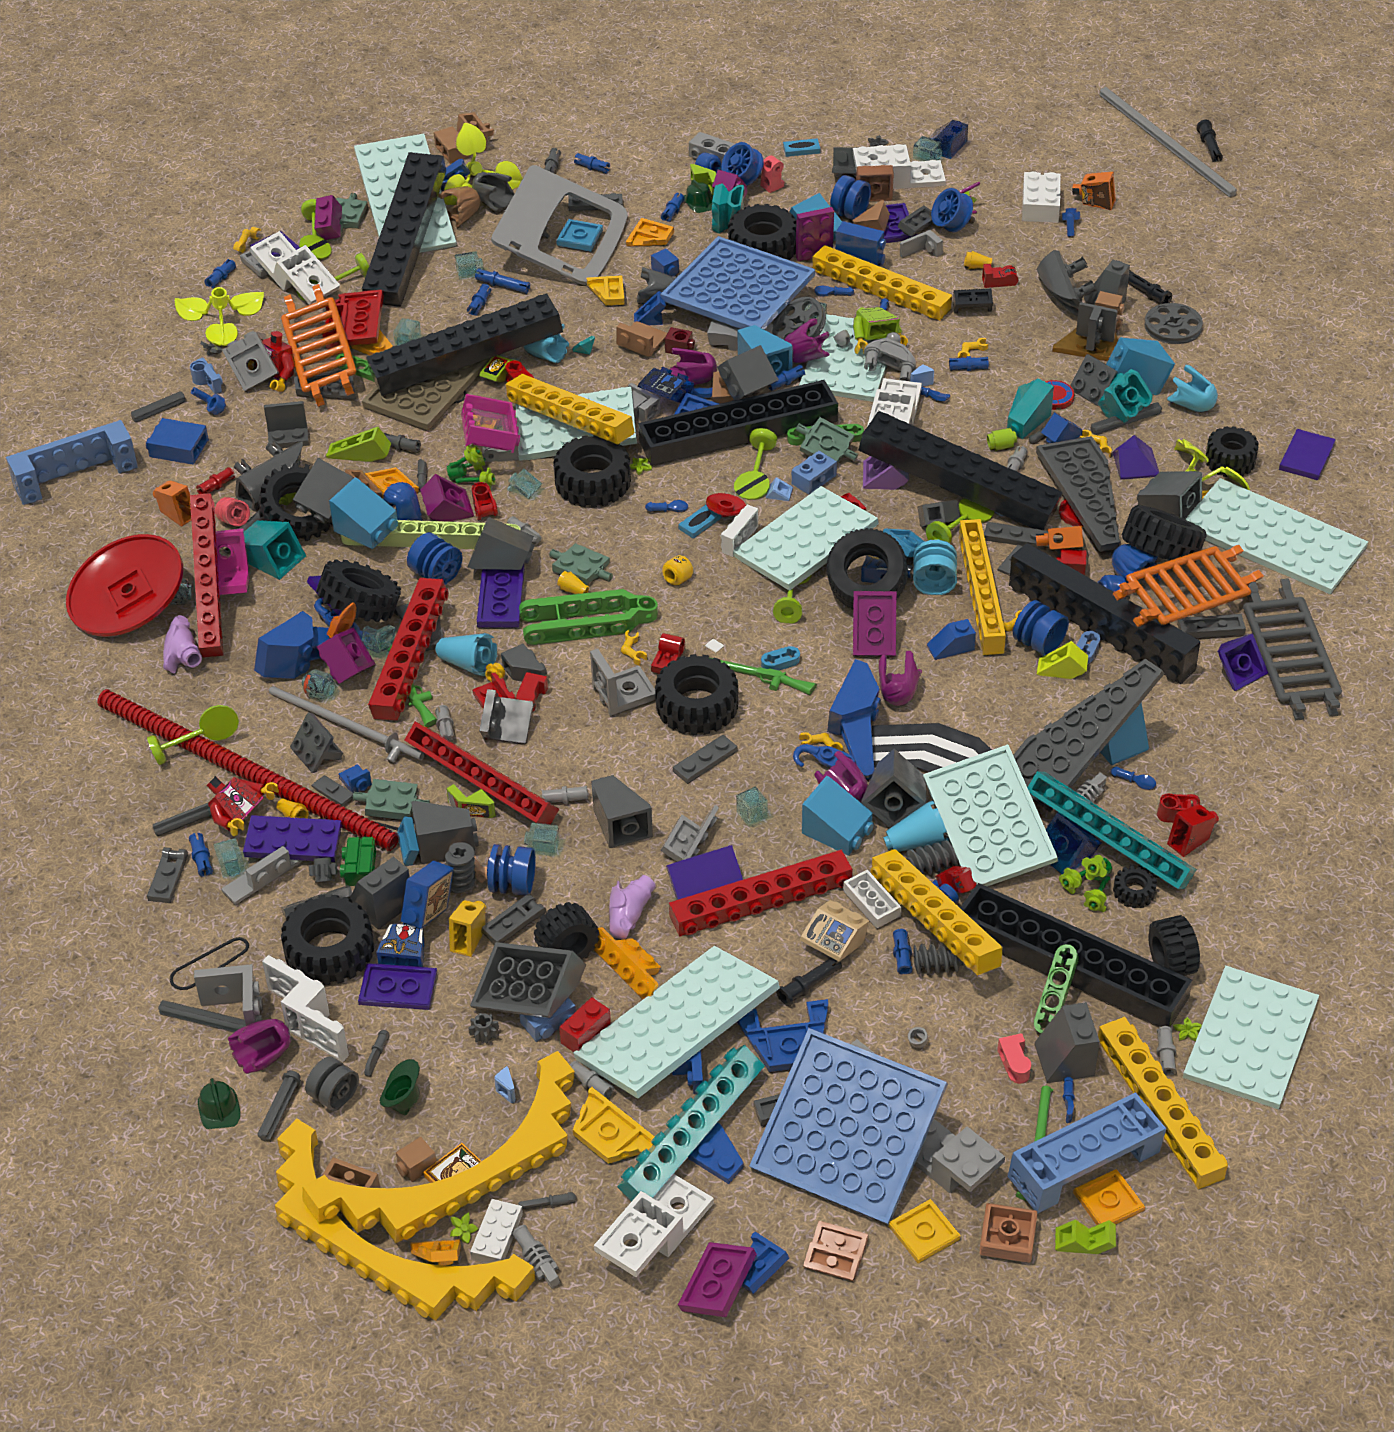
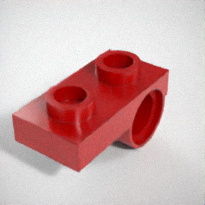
(669, 649)

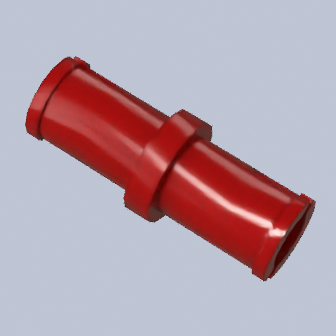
(216, 481)

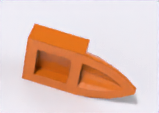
(343, 621)

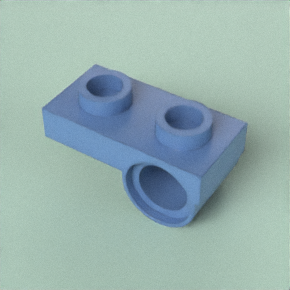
(204, 373)

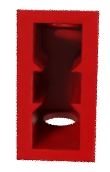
(1191, 829)

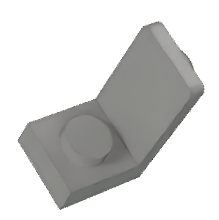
(924, 240)
(649, 408)

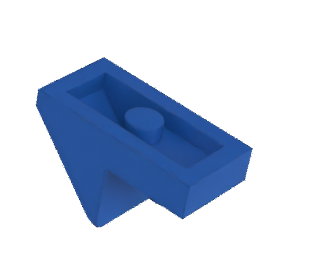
(651, 311)
(692, 1069)

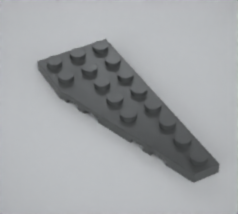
(1084, 479)
(1084, 730)

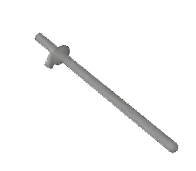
(391, 742)

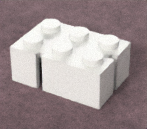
(1041, 197)

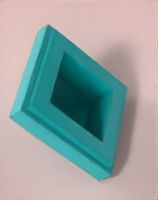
(584, 346)

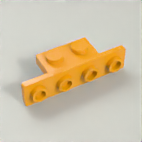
(629, 962)

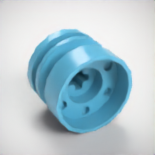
(935, 567)

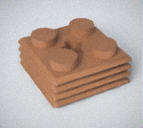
(880, 180)
(1003, 1219)

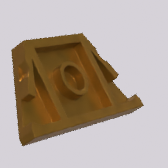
(1076, 345)

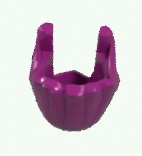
(806, 347)
(695, 364)
(899, 688)
(847, 775)
(259, 1044)

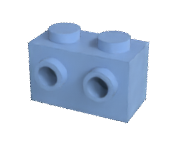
(814, 472)
(544, 1027)

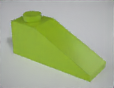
(361, 447)

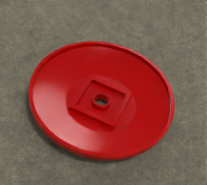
(137, 562)

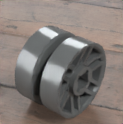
(331, 1083)

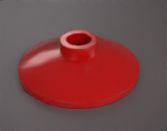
(725, 504)

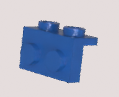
(457, 167)

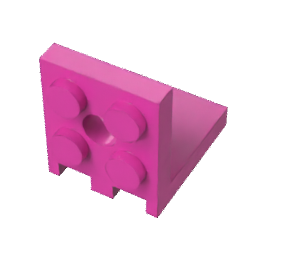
(232, 568)

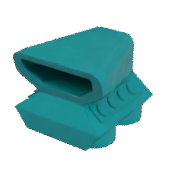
(725, 205)
(1125, 396)

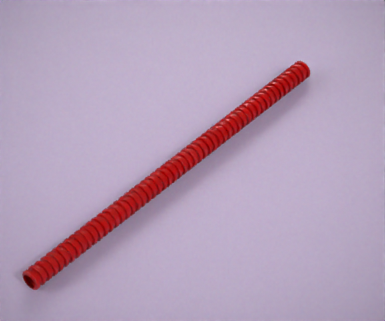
(247, 769)

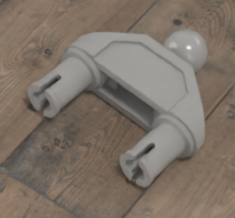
(891, 353)

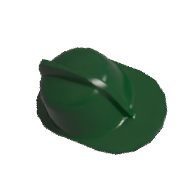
(698, 197)
(401, 1087)
(218, 1105)

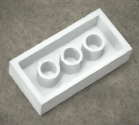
(739, 529)
(872, 899)
(496, 1232)

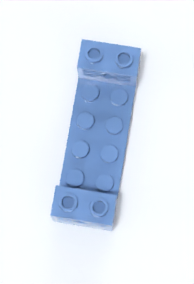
(70, 455)
(1084, 1146)

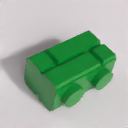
(358, 858)

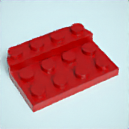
(359, 316)

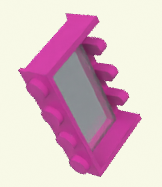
(489, 423)

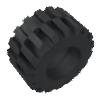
(1232, 449)
(567, 929)
(1174, 945)

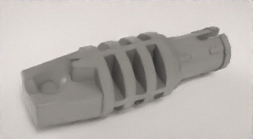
(1092, 788)
(537, 1256)

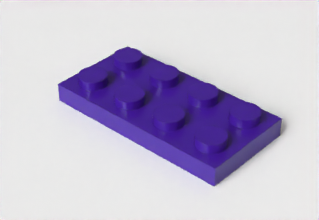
(500, 598)
(302, 837)

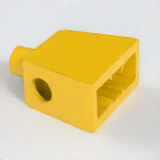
(470, 918)

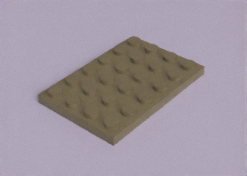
(425, 401)

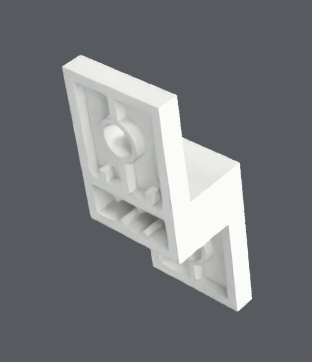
(906, 173)
(293, 267)
(897, 399)
(305, 1008)
(653, 1225)

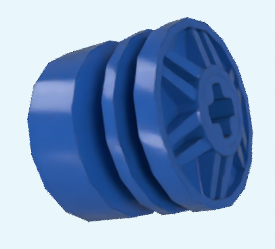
(434, 558)
(1040, 627)
(509, 869)

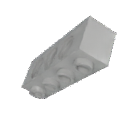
(706, 143)

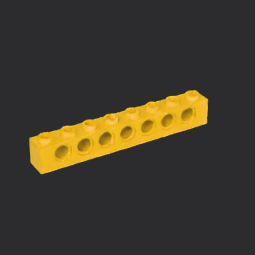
(882, 282)
(570, 408)
(982, 587)
(937, 912)
(1158, 1092)

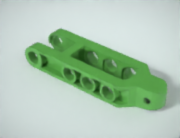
(562, 629)

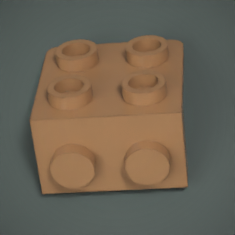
(639, 338)

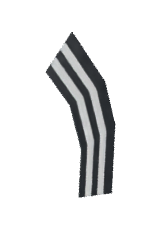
(925, 744)

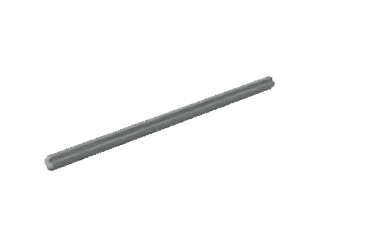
(1168, 142)

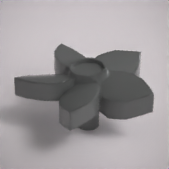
(878, 141)
(211, 348)

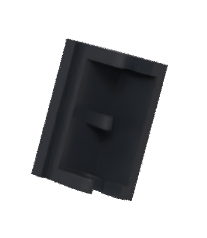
(972, 298)

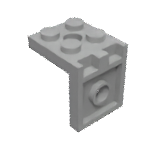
(244, 350)
(612, 685)
(239, 987)

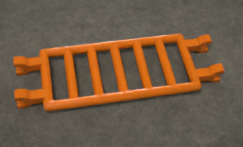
(339, 336)
(1154, 612)

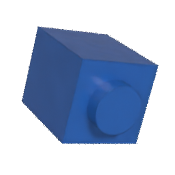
(665, 262)

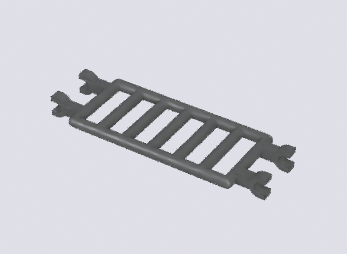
(1278, 682)

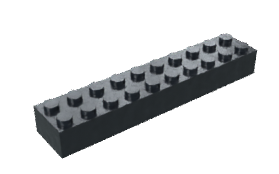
(405, 227)
(464, 344)
(733, 421)
(960, 471)
(1098, 610)
(1101, 968)

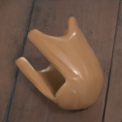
(467, 203)

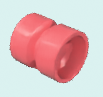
(232, 511)

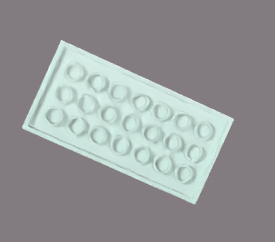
(380, 171)
(1277, 536)
(676, 1021)

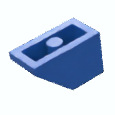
(1061, 429)
(953, 640)

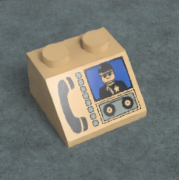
(835, 930)

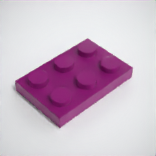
(813, 232)
(874, 623)
(717, 1279)

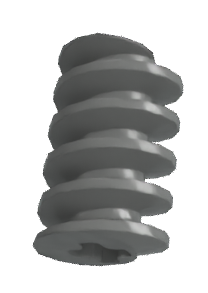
(932, 857)
(462, 860)
(935, 958)

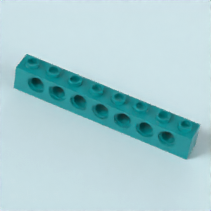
(1111, 830)
(746, 1067)

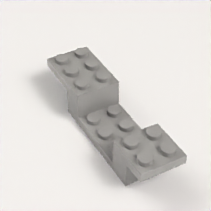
(952, 1158)

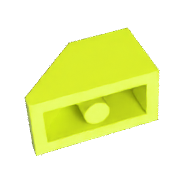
(1063, 662)

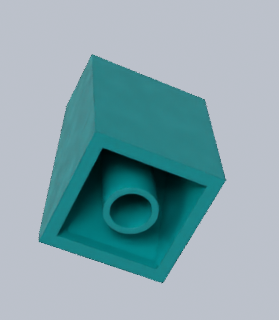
(273, 547)

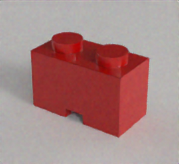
(584, 1024)

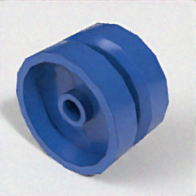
(850, 197)

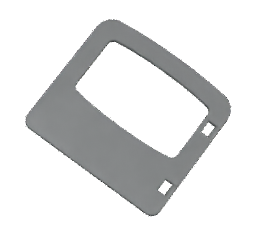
(533, 207)

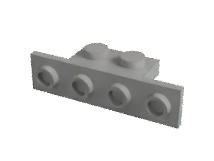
(687, 835)
(260, 875)

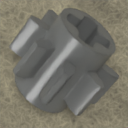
(323, 869)
(483, 1028)

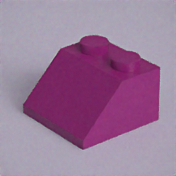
(445, 500)
(345, 655)

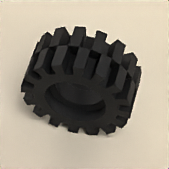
(1131, 896)

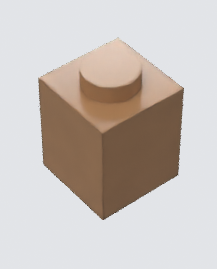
(415, 1159)

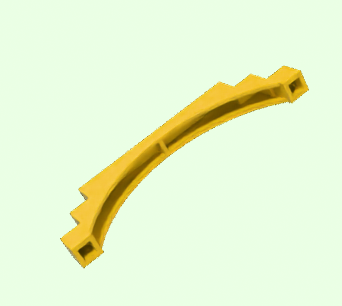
(413, 1208)
(422, 1285)

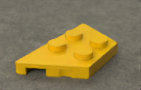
(609, 1130)

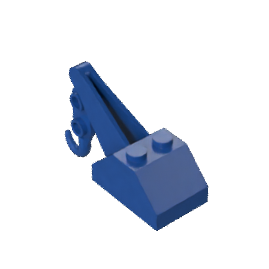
(293, 644)
(851, 717)

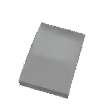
(725, 334)

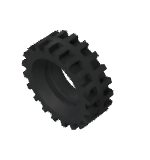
(283, 483)
(368, 588)

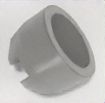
(842, 338)
(921, 1034)

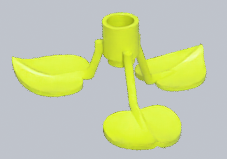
(472, 141)
(219, 334)
(1186, 446)

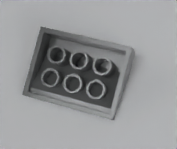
(527, 979)

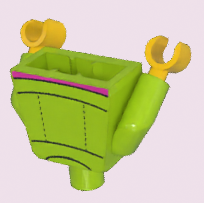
(874, 324)

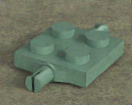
(352, 211)
(828, 439)
(582, 563)
(389, 799)

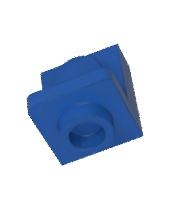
(355, 778)

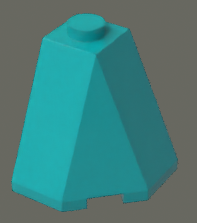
(1030, 407)

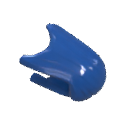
(405, 500)
(1129, 559)

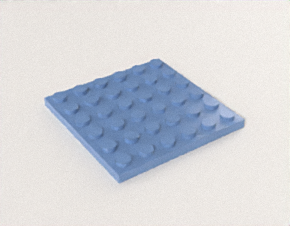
(738, 284)
(848, 1126)

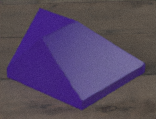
(1135, 460)
(1242, 661)

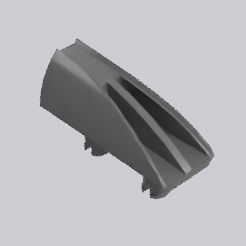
(1059, 280)
(250, 482)

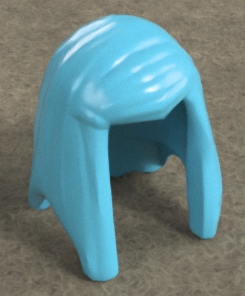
(550, 348)
(1195, 395)

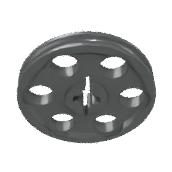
(800, 317)
(1173, 323)

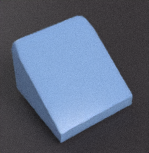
(923, 375)
(779, 490)
(504, 1085)

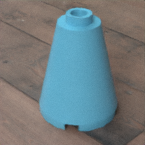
(468, 652)
(917, 830)

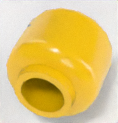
(677, 570)

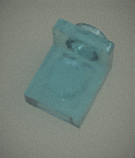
(524, 483)
(378, 639)

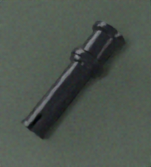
(1208, 136)
(1152, 291)
(800, 985)

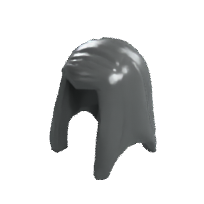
(493, 190)
(656, 282)

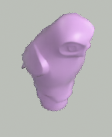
(180, 646)
(627, 905)

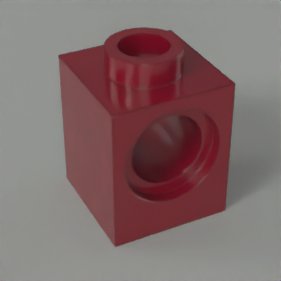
(678, 339)

